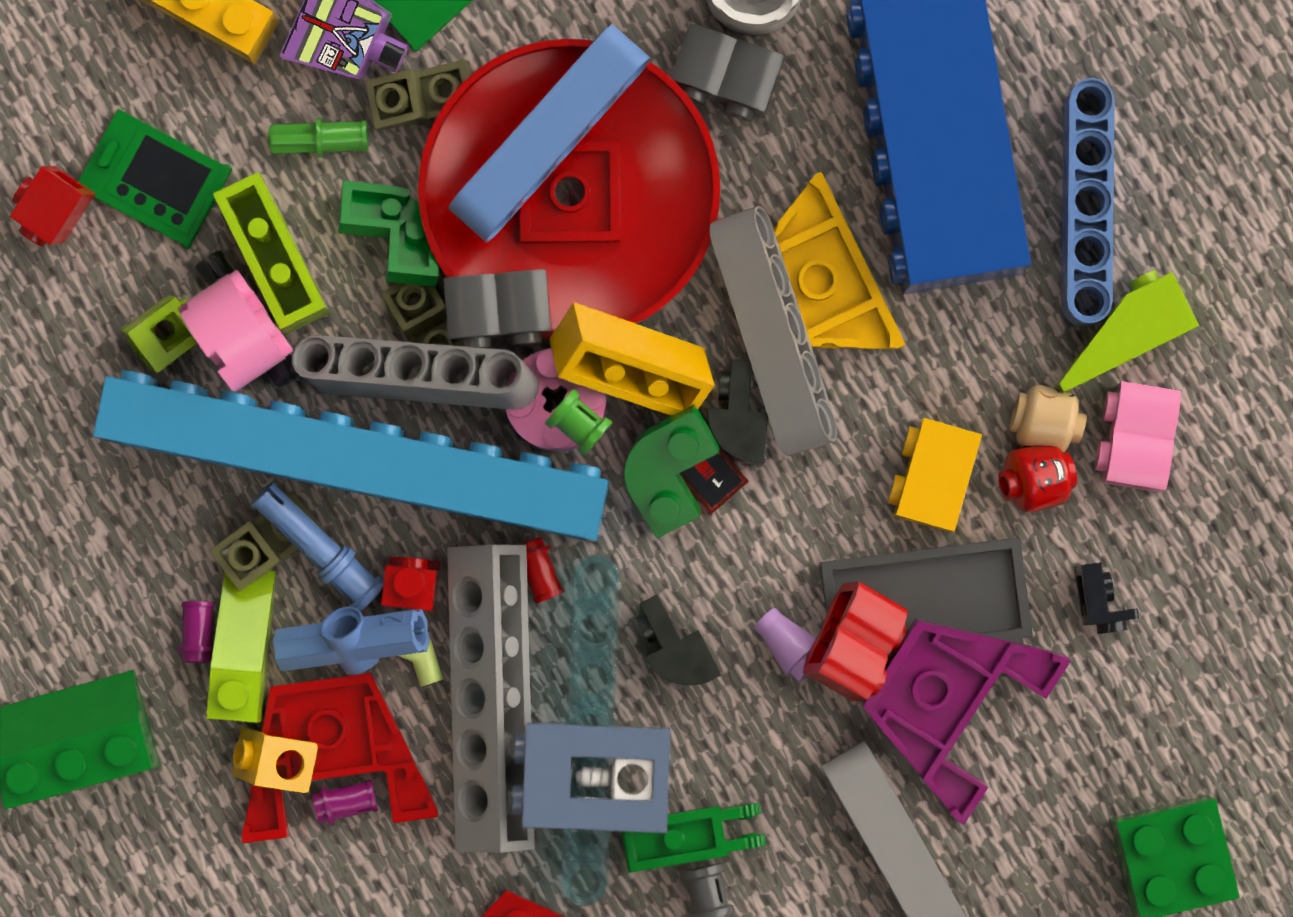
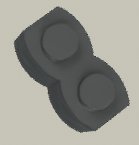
(727, 72)
(498, 307)

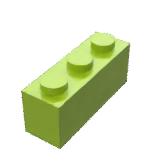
(271, 253)

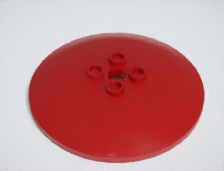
(643, 173)

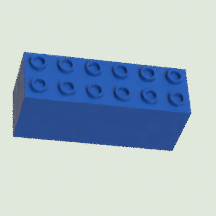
(939, 142)

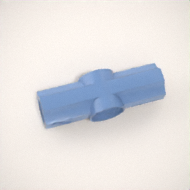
(351, 640)

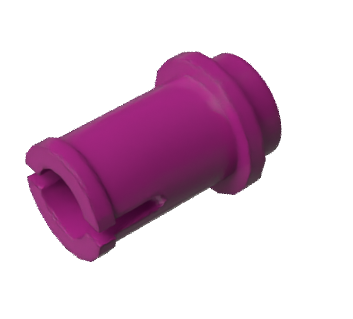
(196, 632)
(344, 802)

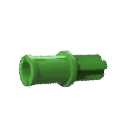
(318, 137)

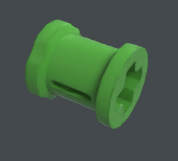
(578, 422)

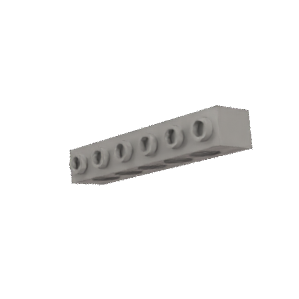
(488, 693)

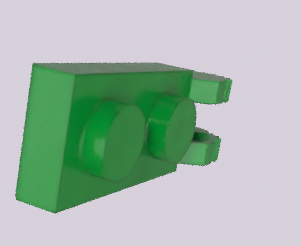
(690, 838)

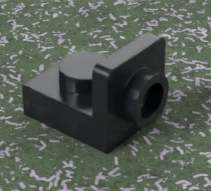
(1094, 591)

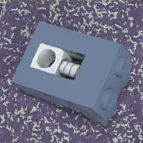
(547, 762)

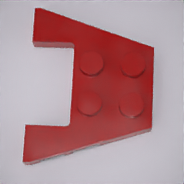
(353, 737)

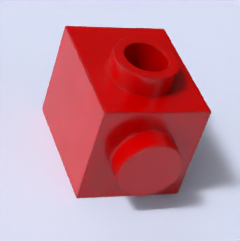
(50, 205)

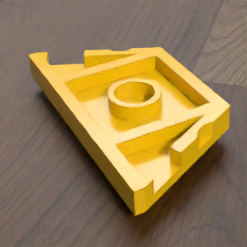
(831, 277)

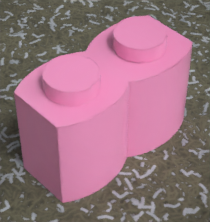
(1139, 436)

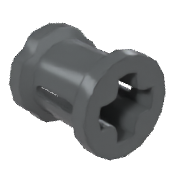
(707, 891)

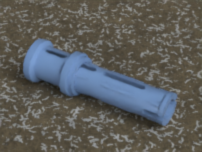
(334, 562)

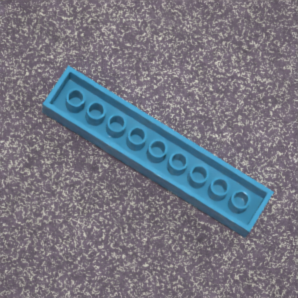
(350, 458)

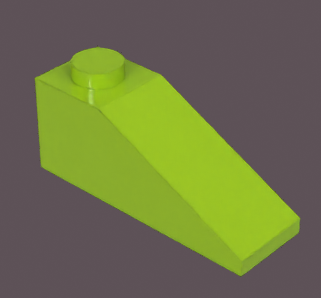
(1137, 323)
(241, 651)

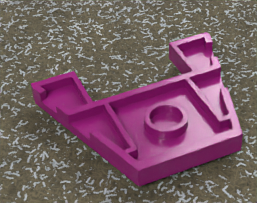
(935, 690)

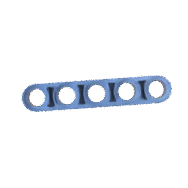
(549, 133)
(1100, 182)

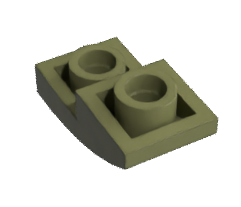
(414, 95)
(419, 313)
(255, 548)

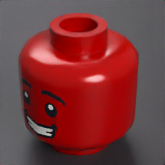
(1037, 477)

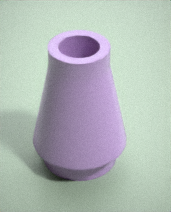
(786, 642)

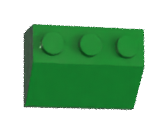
(74, 739)

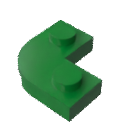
(393, 215)
(656, 466)

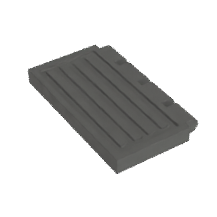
(957, 586)

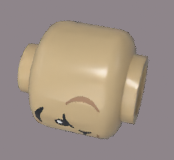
(1047, 418)

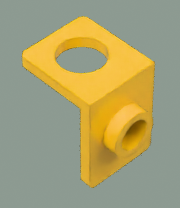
(257, 756)

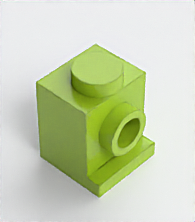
(158, 352)

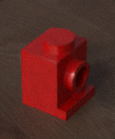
(411, 583)

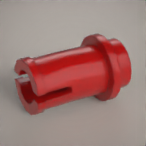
(541, 572)

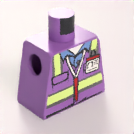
(343, 37)

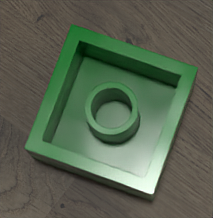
(1174, 858)

